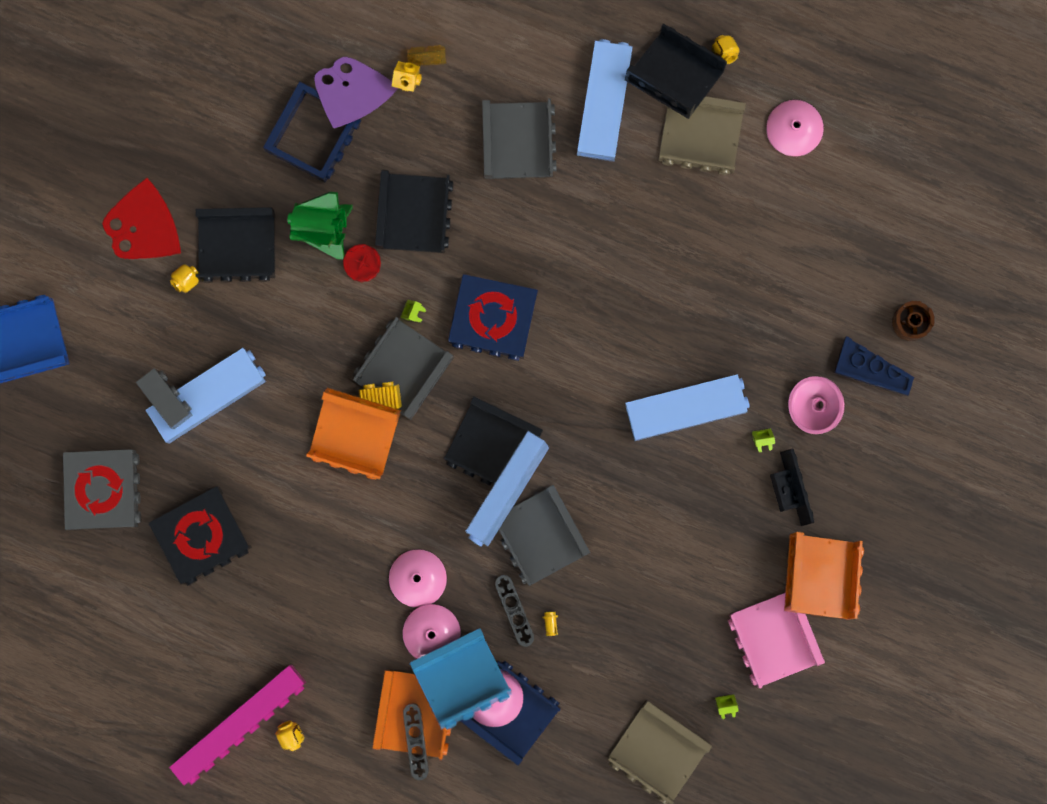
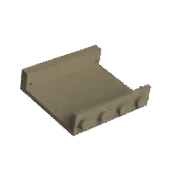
(706, 138)
(658, 752)

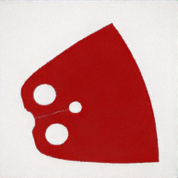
(148, 212)

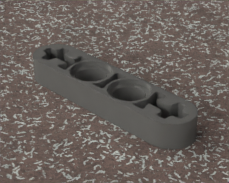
(511, 611)
(418, 741)

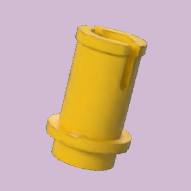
(550, 623)

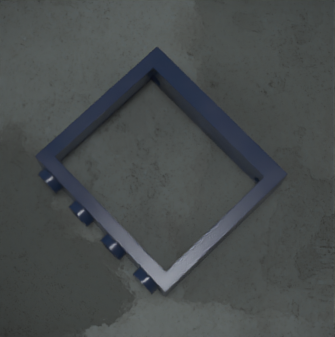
(283, 123)

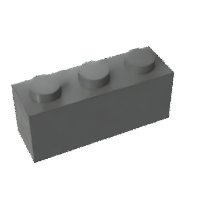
(165, 398)

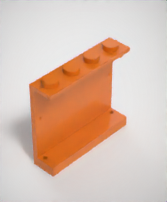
(354, 434)
(823, 577)
(397, 692)

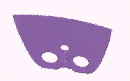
(363, 95)

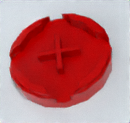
(362, 263)

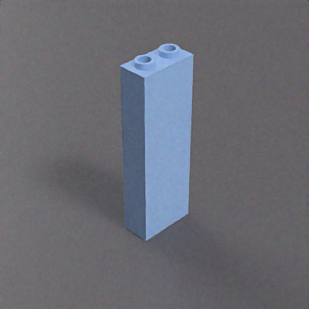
(604, 100)
(213, 392)
(687, 407)
(507, 489)

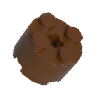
(918, 312)

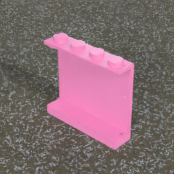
(774, 641)

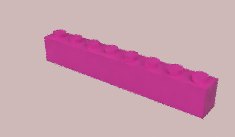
(237, 725)

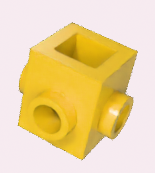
(406, 76)

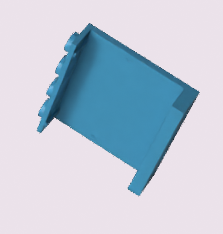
(461, 679)

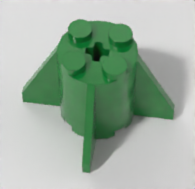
(321, 223)

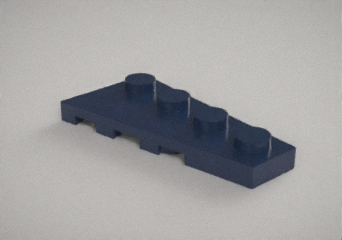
(867, 367)

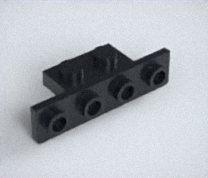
(790, 488)

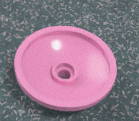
(793, 140)
(805, 407)
(428, 568)
(427, 619)
(504, 712)

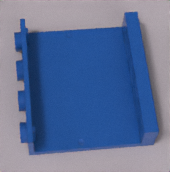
(30, 339)

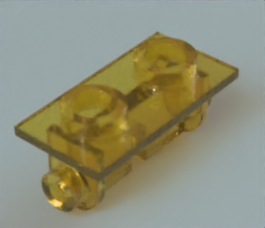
(434, 55)

